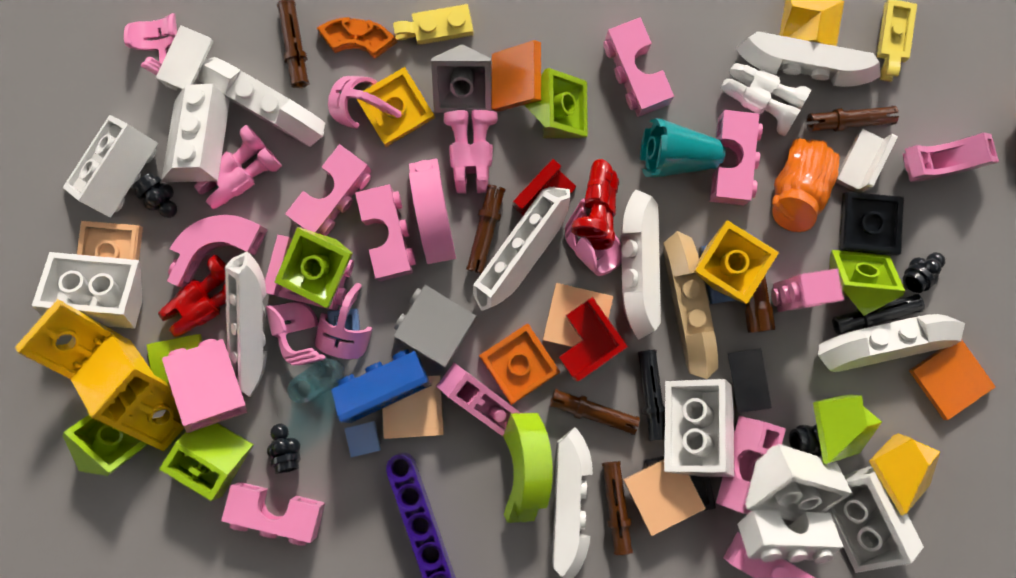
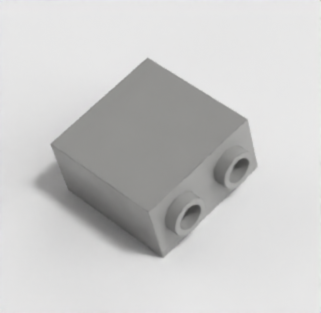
(434, 325)

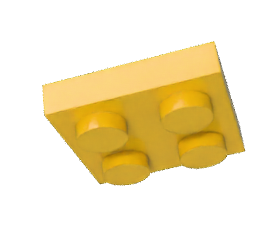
(403, 95)

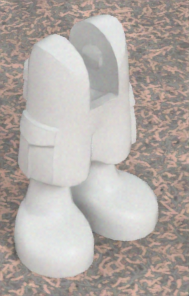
(758, 93)

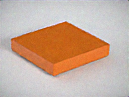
(516, 76)
(519, 364)
(952, 379)

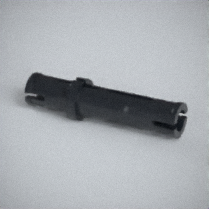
(890, 311)
(652, 395)

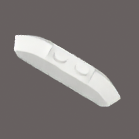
(821, 61)
(262, 101)
(522, 247)
(641, 264)
(245, 321)
(890, 341)
(572, 463)

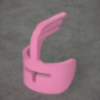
(137, 33)
(339, 102)
(609, 258)
(301, 318)
(345, 349)

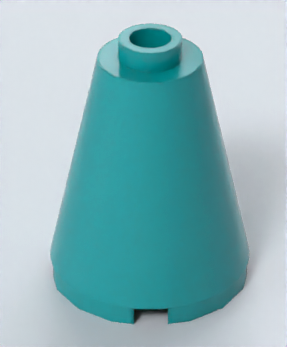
(678, 150)

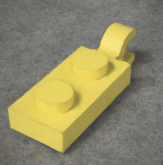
(436, 25)
(895, 36)

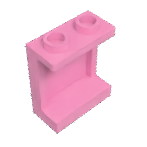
(280, 249)
(204, 384)

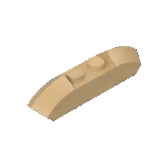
(691, 306)

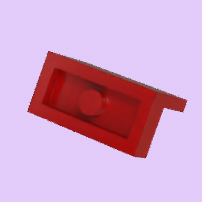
(548, 177)

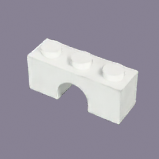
(809, 537)

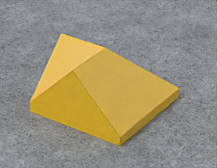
(812, 20)
(735, 262)
(905, 469)

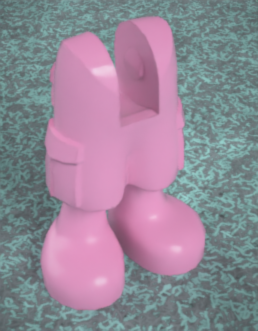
(474, 157)
(234, 179)

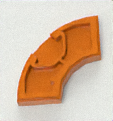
(357, 34)

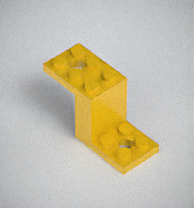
(106, 374)

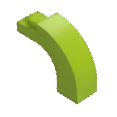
(531, 465)

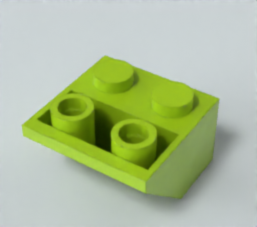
(207, 459)

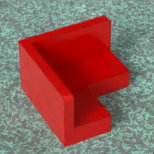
(598, 343)

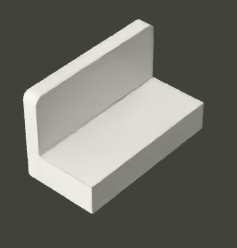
(184, 58)
(865, 161)

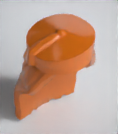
(804, 184)

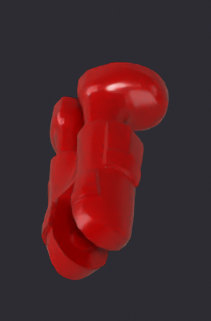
(602, 201)
(194, 300)

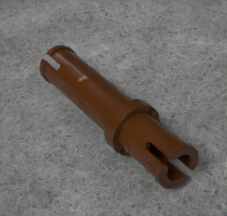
(294, 55)
(841, 119)
(488, 217)
(583, 408)
(622, 543)

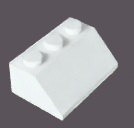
(196, 135)
(110, 166)
(94, 285)
(699, 428)
(795, 483)
(872, 526)

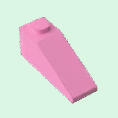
(476, 398)

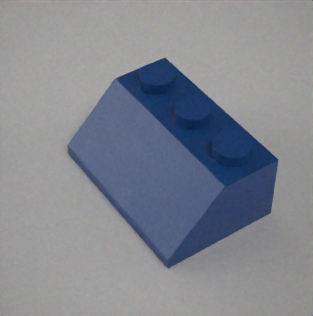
(379, 386)

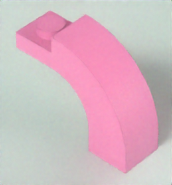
(949, 158)
(431, 211)
(207, 235)

